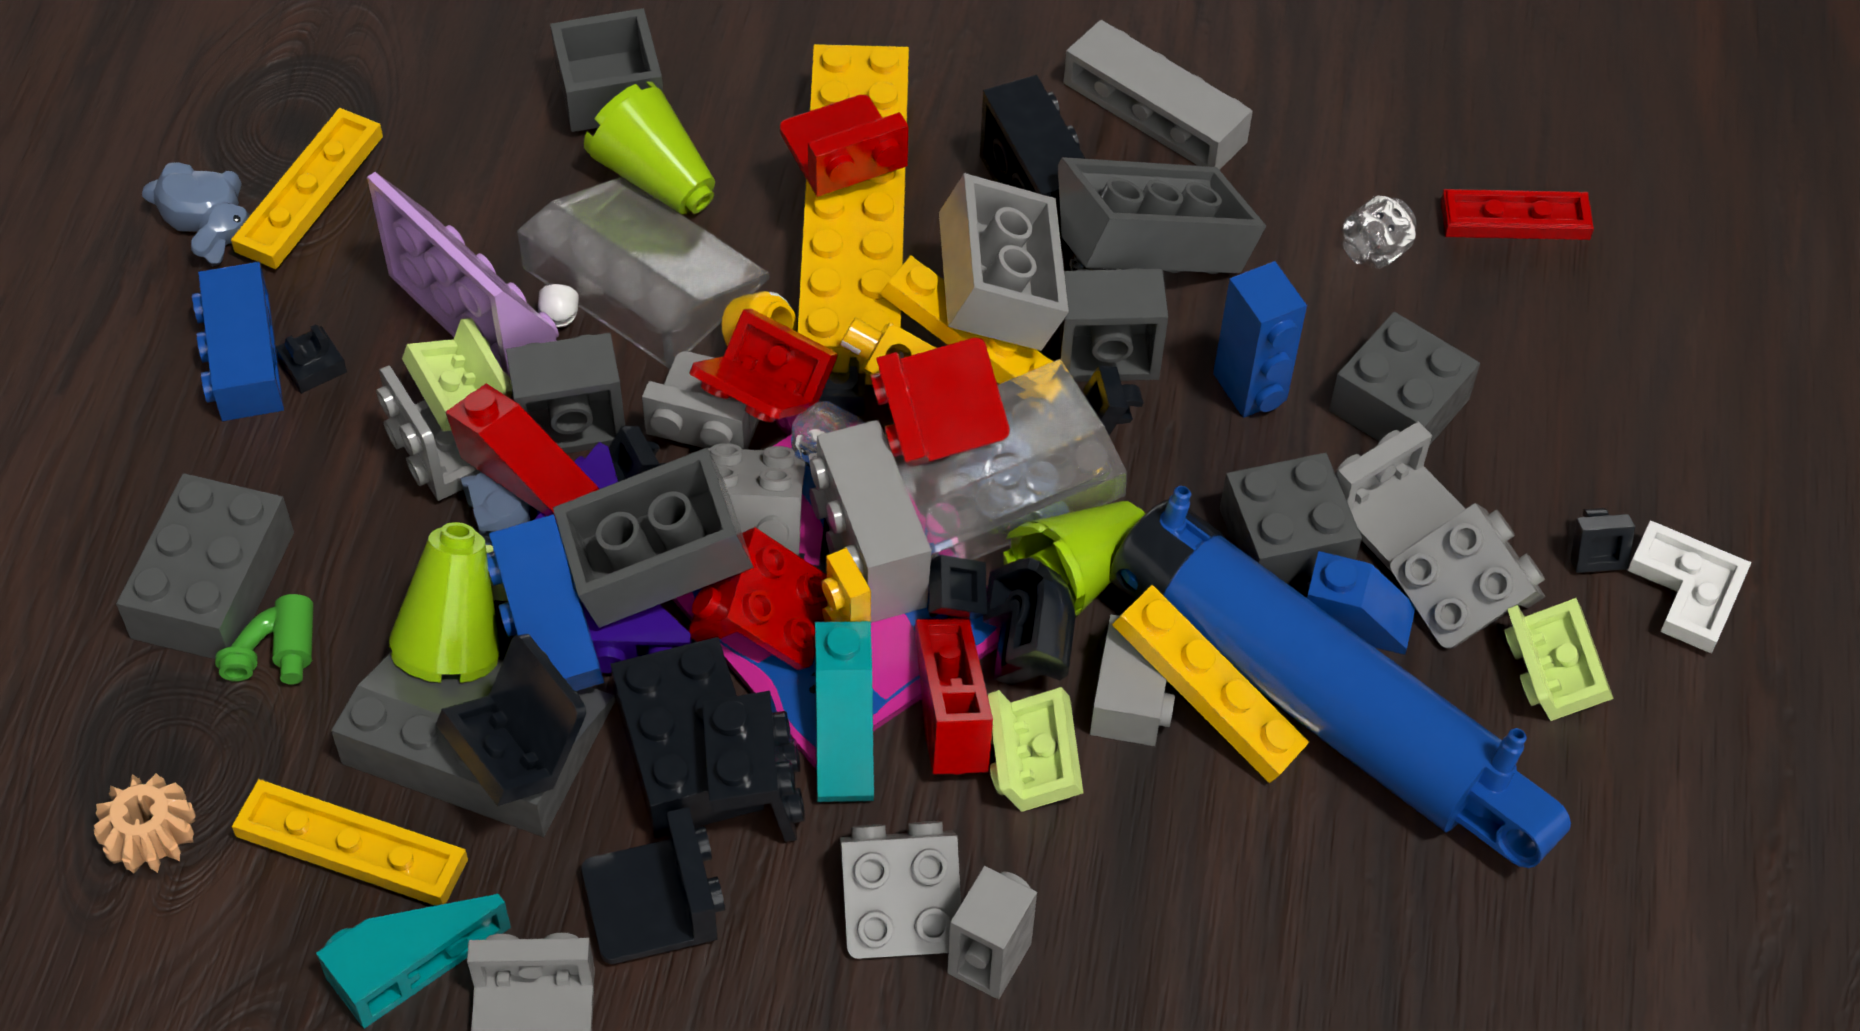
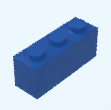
(1259, 339)
(237, 342)
(544, 597)

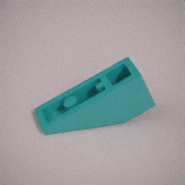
(844, 711)
(405, 951)

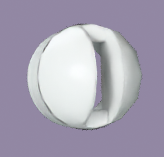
(559, 303)

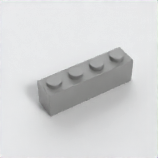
(1157, 96)

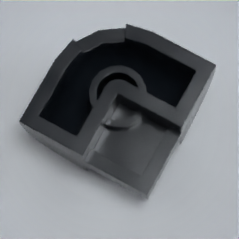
(1034, 621)

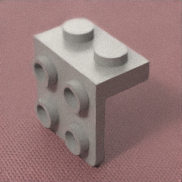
(692, 416)
(432, 452)
(764, 489)
(1394, 493)
(1467, 575)
(900, 889)
(532, 983)

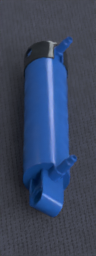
(1341, 685)

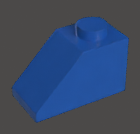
(1362, 601)

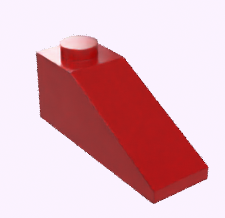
(515, 451)
(953, 697)

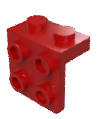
(846, 143)
(767, 368)
(941, 401)
(767, 604)

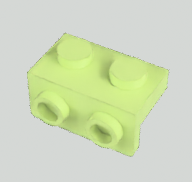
(454, 368)
(1559, 659)
(1034, 749)

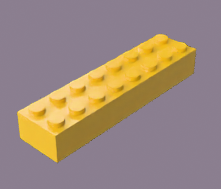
(858, 231)

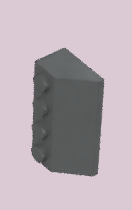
(1154, 217)

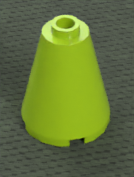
(651, 149)
(1077, 546)
(448, 610)

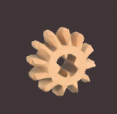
(144, 823)

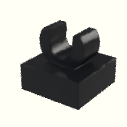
(311, 359)
(846, 389)
(1111, 398)
(632, 453)
(1602, 541)
(957, 587)

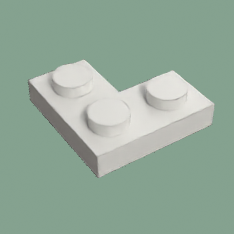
(1701, 575)

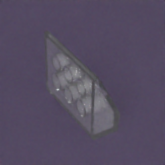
(637, 266)
(1047, 467)

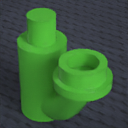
(292, 641)

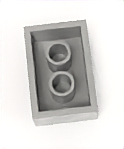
(1002, 262)
(872, 517)

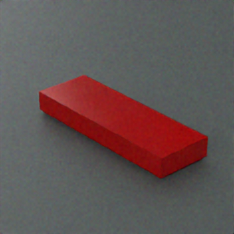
(1516, 214)

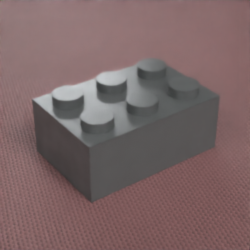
(652, 538)
(205, 566)

